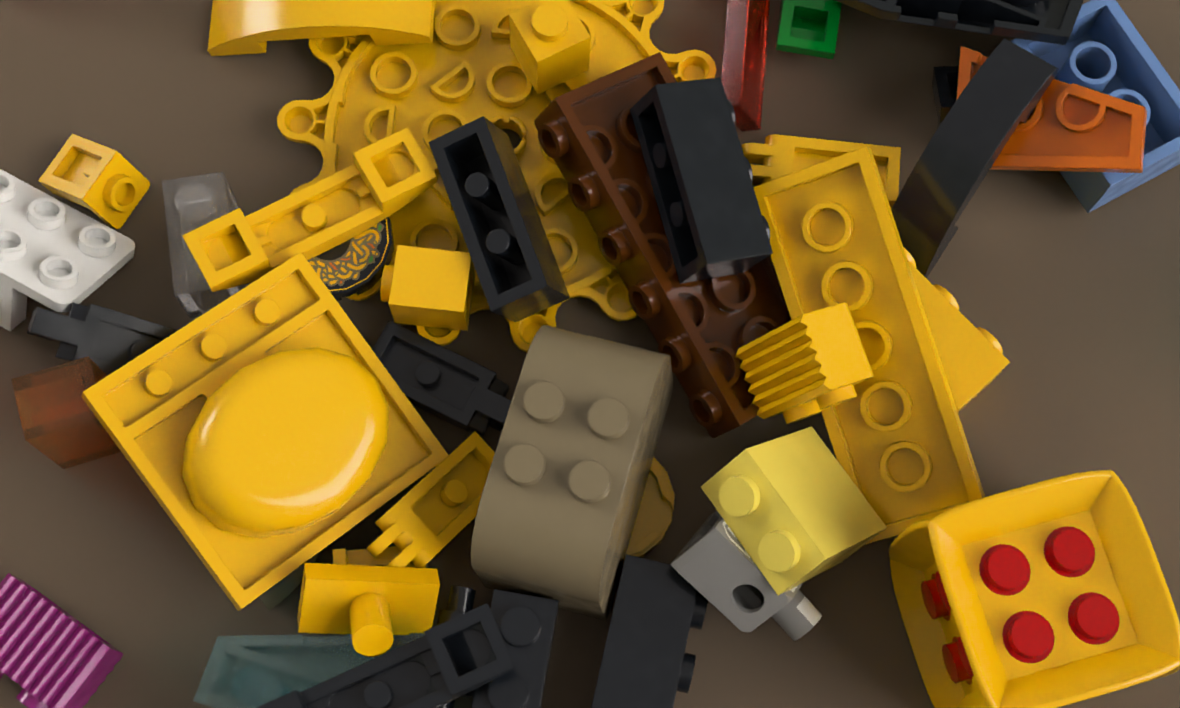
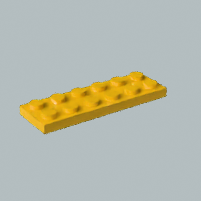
(902, 431)

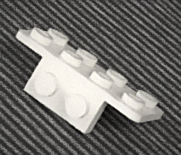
(51, 251)

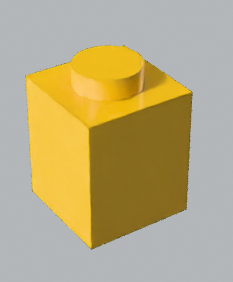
(549, 42)
(429, 287)

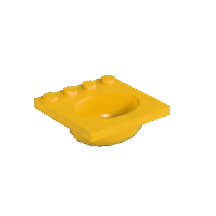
(265, 429)

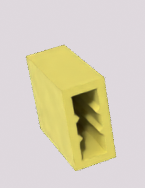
(792, 508)

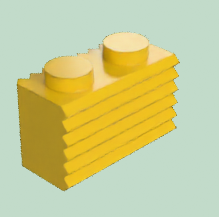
(805, 364)

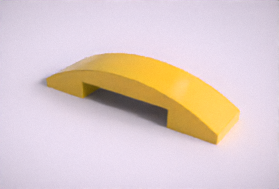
(247, 25)
(316, 218)

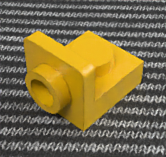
(96, 180)

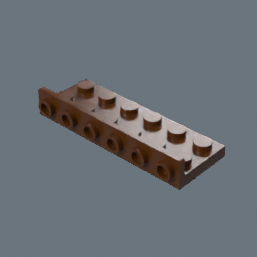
(695, 321)

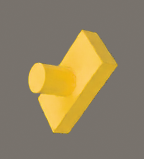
(367, 603)

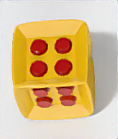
(1035, 596)

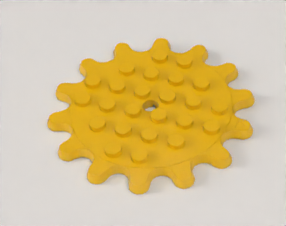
(454, 82)

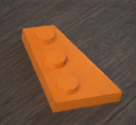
(1070, 129)

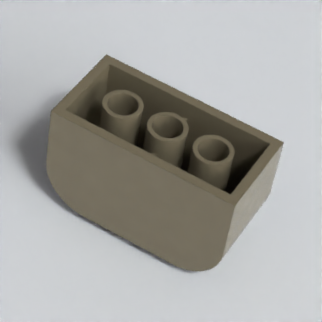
(571, 469)

